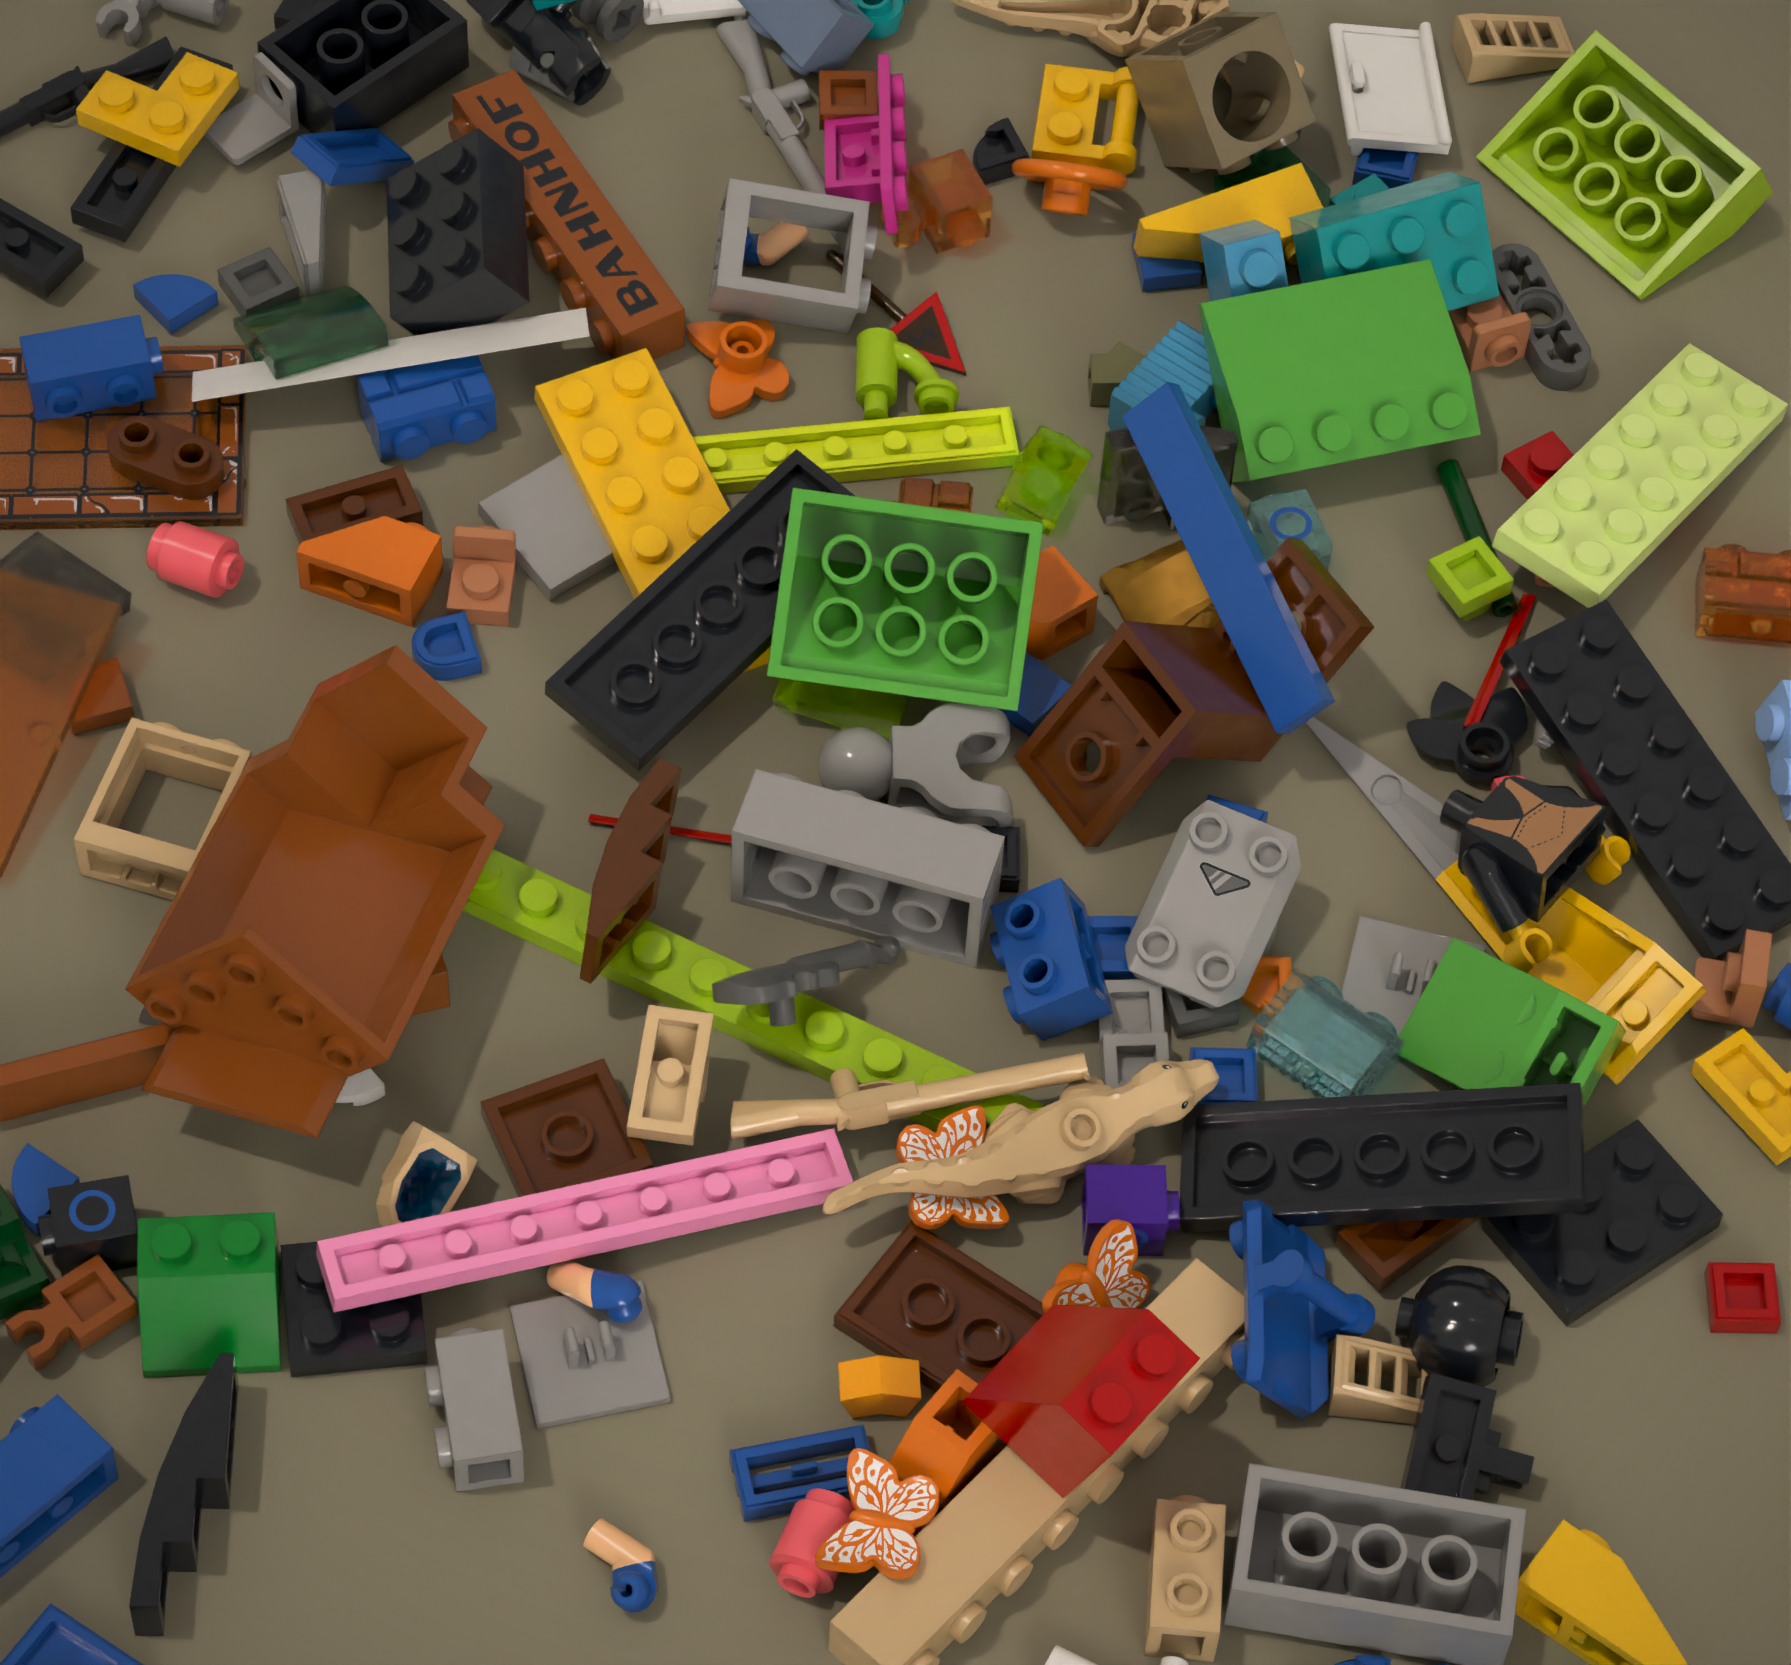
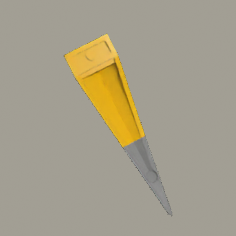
(1591, 950)

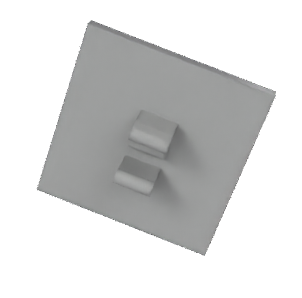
(1392, 968)
(584, 1363)

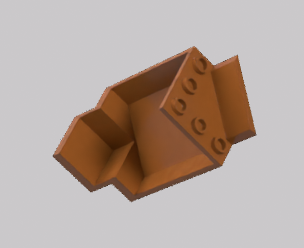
(320, 900)

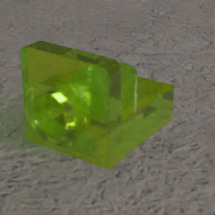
(1043, 478)

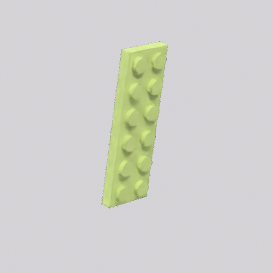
(1640, 476)

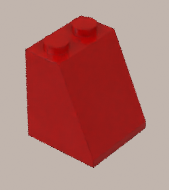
(1079, 1387)

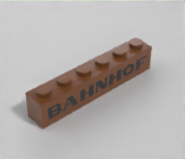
(574, 225)

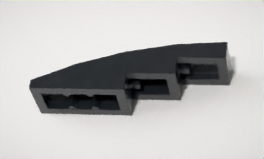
(190, 1479)

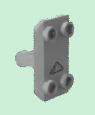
(1214, 905)

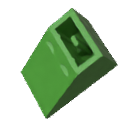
(1505, 1028)

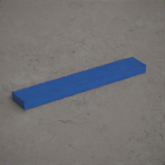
(1228, 559)

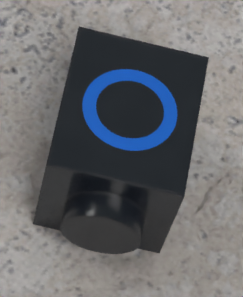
(91, 1221)

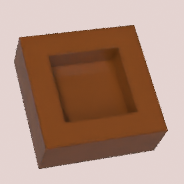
(846, 94)

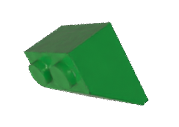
(208, 1292)

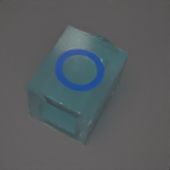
(1288, 516)

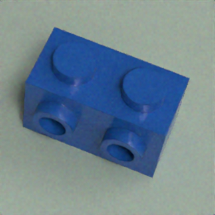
(1049, 960)

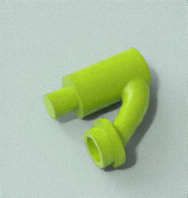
(877, 367)

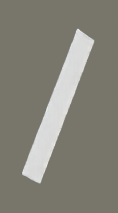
(401, 353)

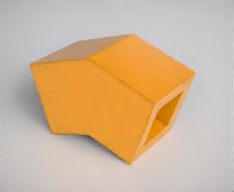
(879, 1386)

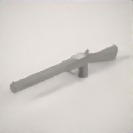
(770, 105)

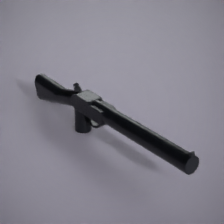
(73, 87)

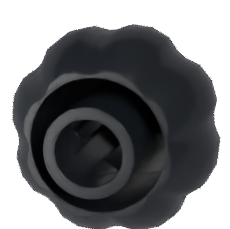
(1461, 1325)

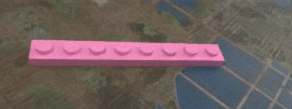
(581, 1220)

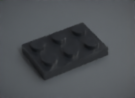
(1634, 1220)

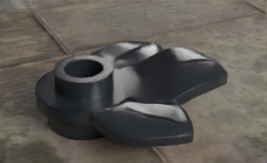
(1448, 741)

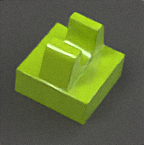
(1469, 578)

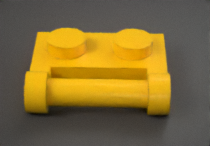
(1069, 117)

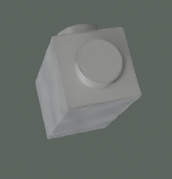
(478, 1408)

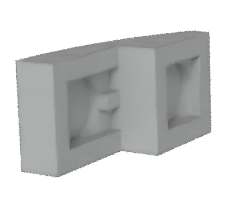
(1133, 1032)

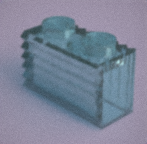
(1324, 1039)

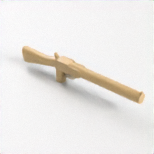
(880, 1101)

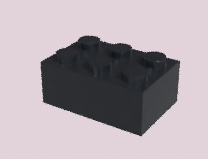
(366, 58)
(457, 237)

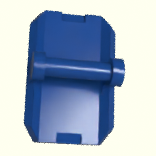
(1289, 1311)

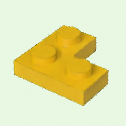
(161, 121)
(1750, 1091)

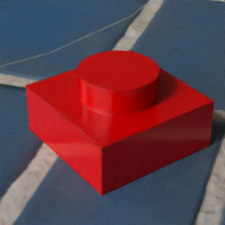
(1535, 463)

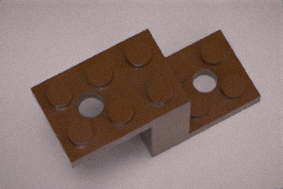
(1175, 695)

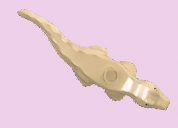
(1113, 25)
(1043, 1148)

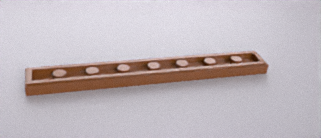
(121, 1062)

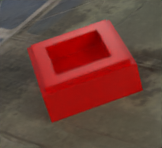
(1742, 1297)

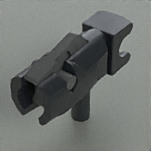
(548, 47)

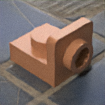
(1490, 333)
(483, 574)
(1736, 984)

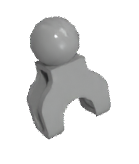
(923, 764)

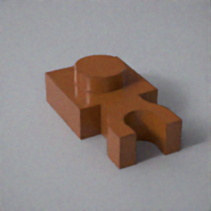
(78, 1307)

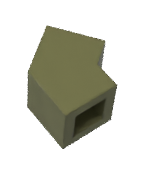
(1108, 371)

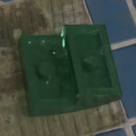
(312, 331)

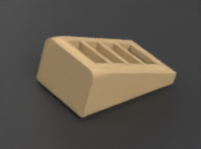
(1481, 49)
(1369, 1401)

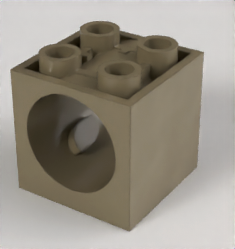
(1178, 83)

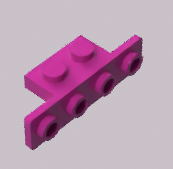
(868, 153)

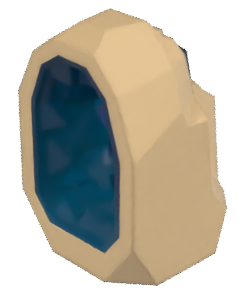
(422, 1177)

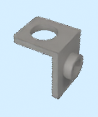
(260, 118)

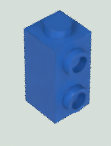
(90, 367)

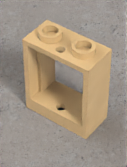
(136, 859)

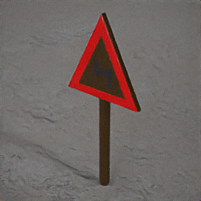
(922, 328)

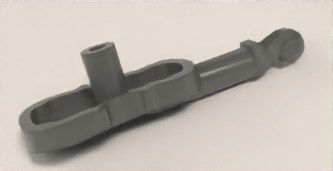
(810, 971)

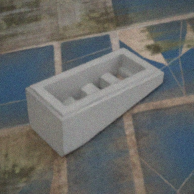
(304, 222)

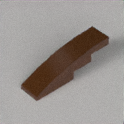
(630, 868)

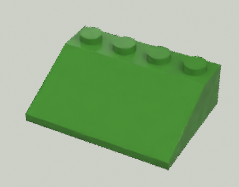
(1337, 370)
(905, 599)

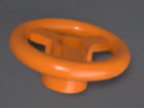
(1067, 183)

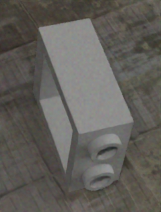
(782, 301)

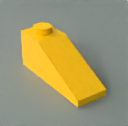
(1266, 199)
(1592, 1603)

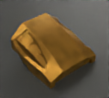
(1161, 589)

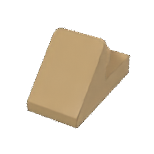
(671, 1075)

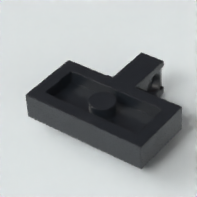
(1453, 1447)

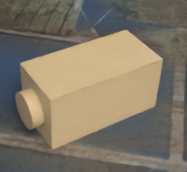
(1185, 1579)

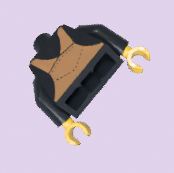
(1526, 851)

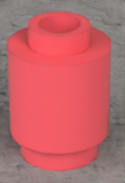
(195, 558)
(804, 1532)

